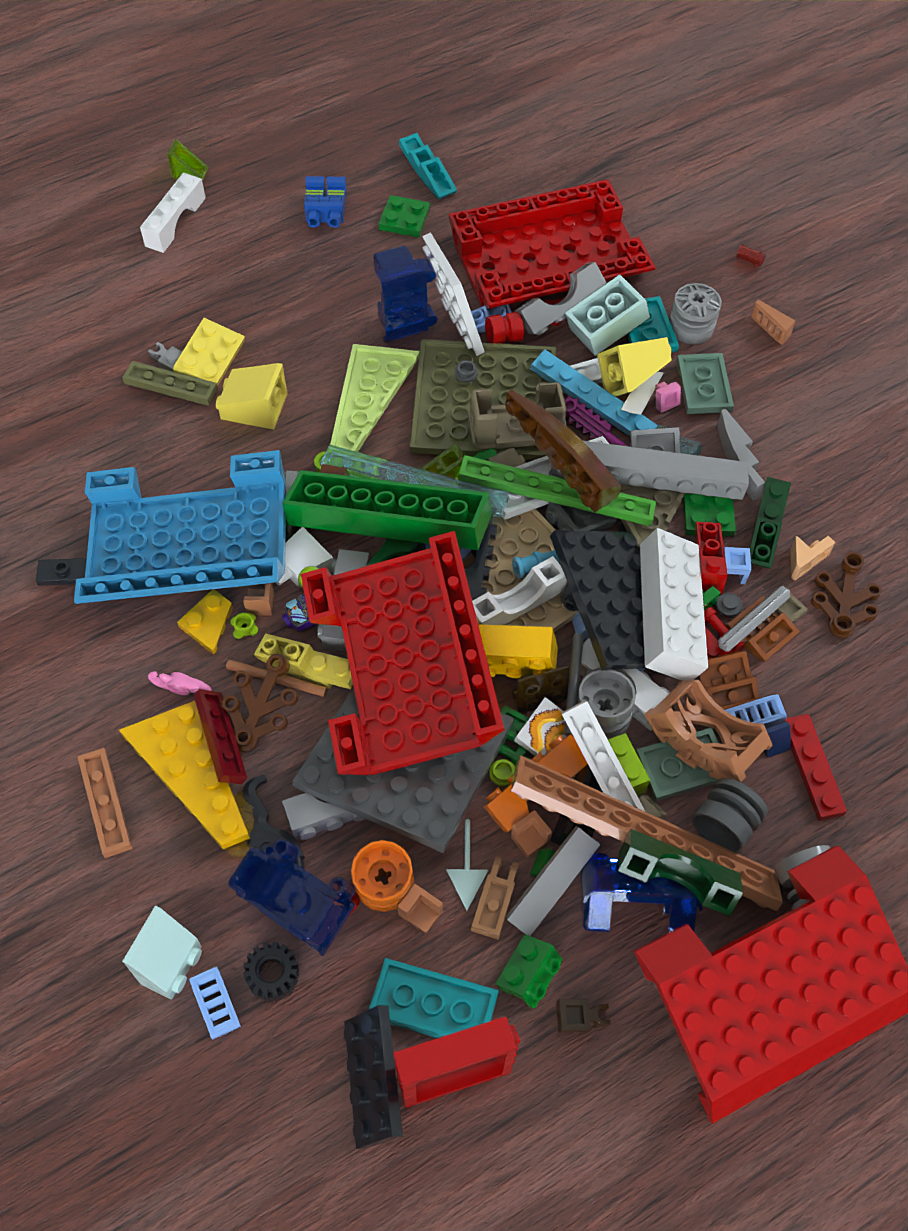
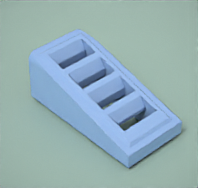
(773, 702)
(204, 979)

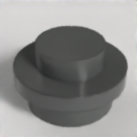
(466, 371)
(729, 605)

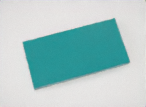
(431, 1000)

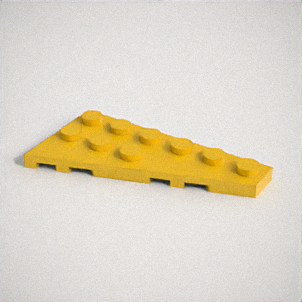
(181, 758)

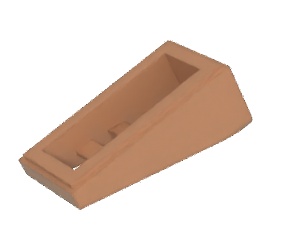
(776, 323)

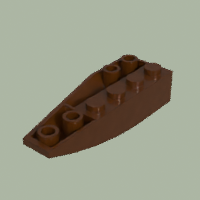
(566, 452)

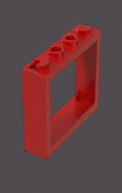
(456, 1061)

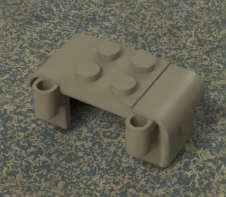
(497, 429)

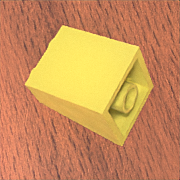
(632, 364)
(253, 395)

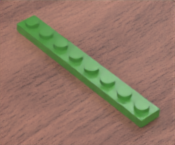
(550, 489)

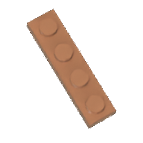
(104, 803)

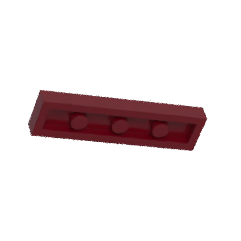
(220, 737)

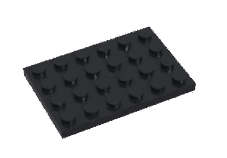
(607, 589)

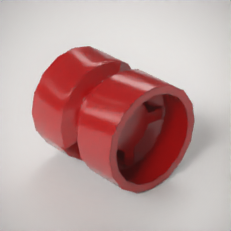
(504, 328)

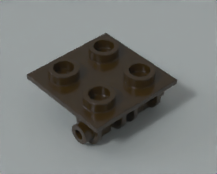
(533, 689)

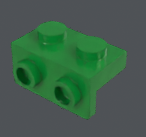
(530, 970)

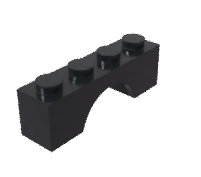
(478, 570)

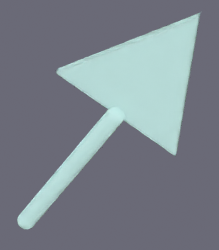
(465, 880)

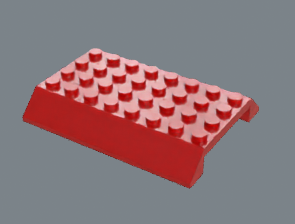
(410, 657)
(785, 989)

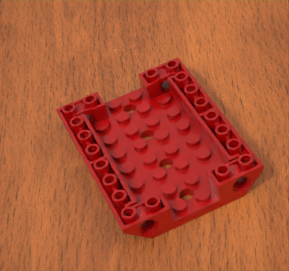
(542, 230)

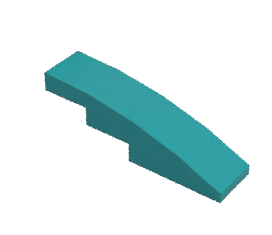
(427, 166)

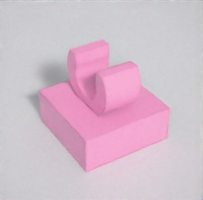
(667, 396)

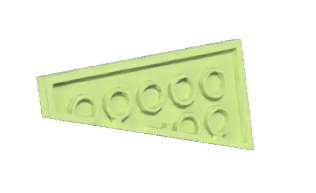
(368, 389)

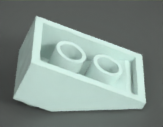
(163, 954)

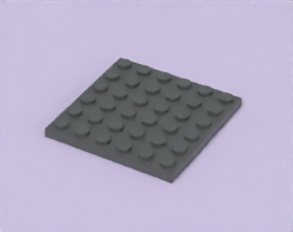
(414, 800)

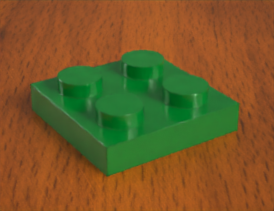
(404, 216)
(708, 509)

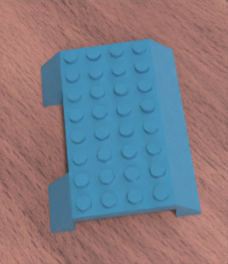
(187, 537)

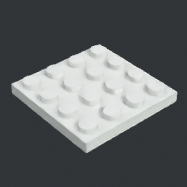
(453, 295)

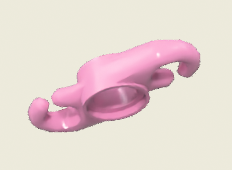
(178, 683)

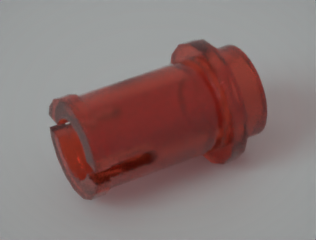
(751, 255)

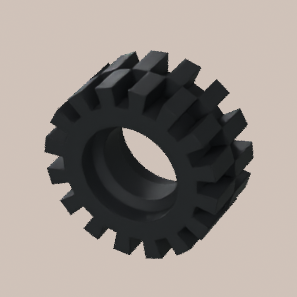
(258, 959)

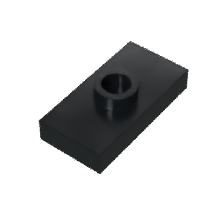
(60, 571)

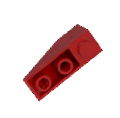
(712, 555)

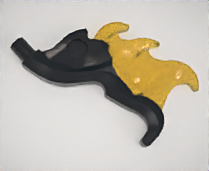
(255, 820)

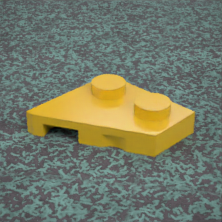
(207, 620)

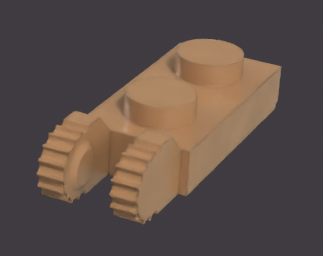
(494, 901)

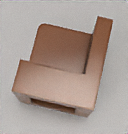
(260, 601)
(531, 834)
(420, 908)

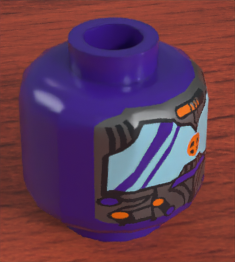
(297, 614)

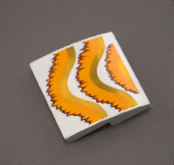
(542, 728)

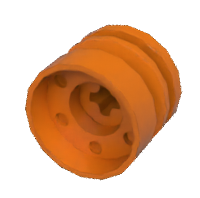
(377, 860)

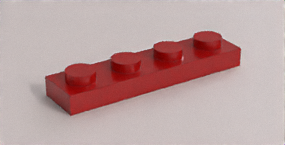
(815, 768)

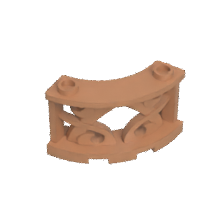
(701, 709)

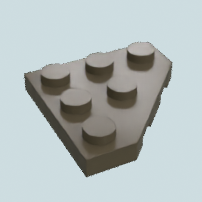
(665, 509)

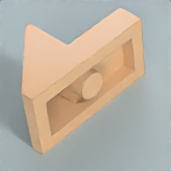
(806, 557)

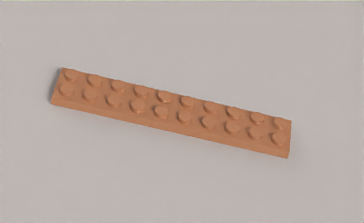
(616, 819)

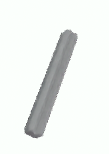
(754, 618)

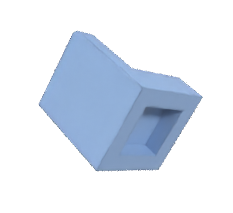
(738, 562)

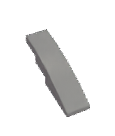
(737, 447)

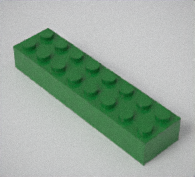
(386, 508)

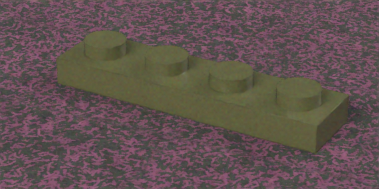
(170, 383)

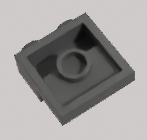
(576, 519)

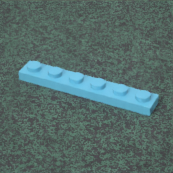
(590, 393)

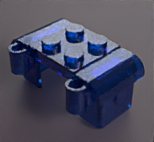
(404, 293)
(603, 883)
(293, 895)

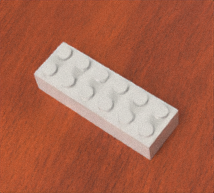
(673, 606)

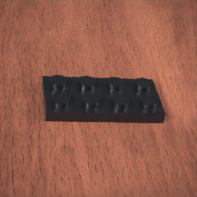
(372, 1078)

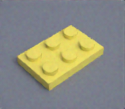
(209, 352)

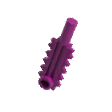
(589, 423)

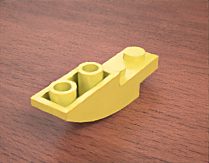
(305, 662)

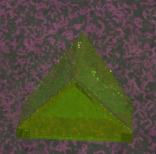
(184, 161)

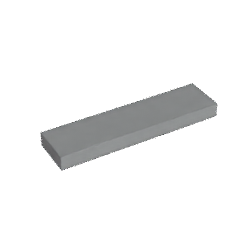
(552, 881)

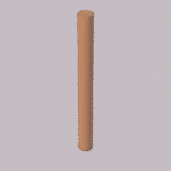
(282, 680)

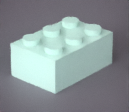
(607, 314)

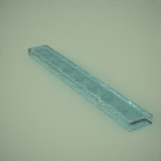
(377, 468)

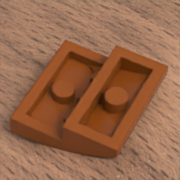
(767, 636)
(730, 680)

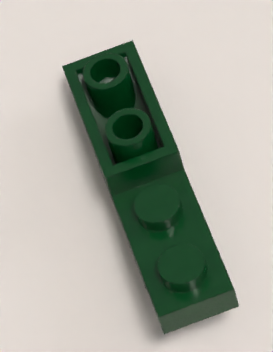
(768, 522)

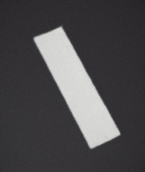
(640, 396)

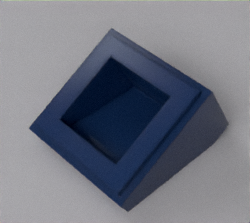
(780, 739)

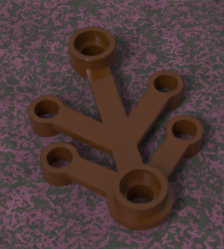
(846, 598)
(258, 705)

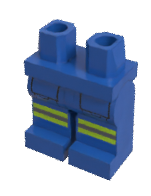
(323, 205)

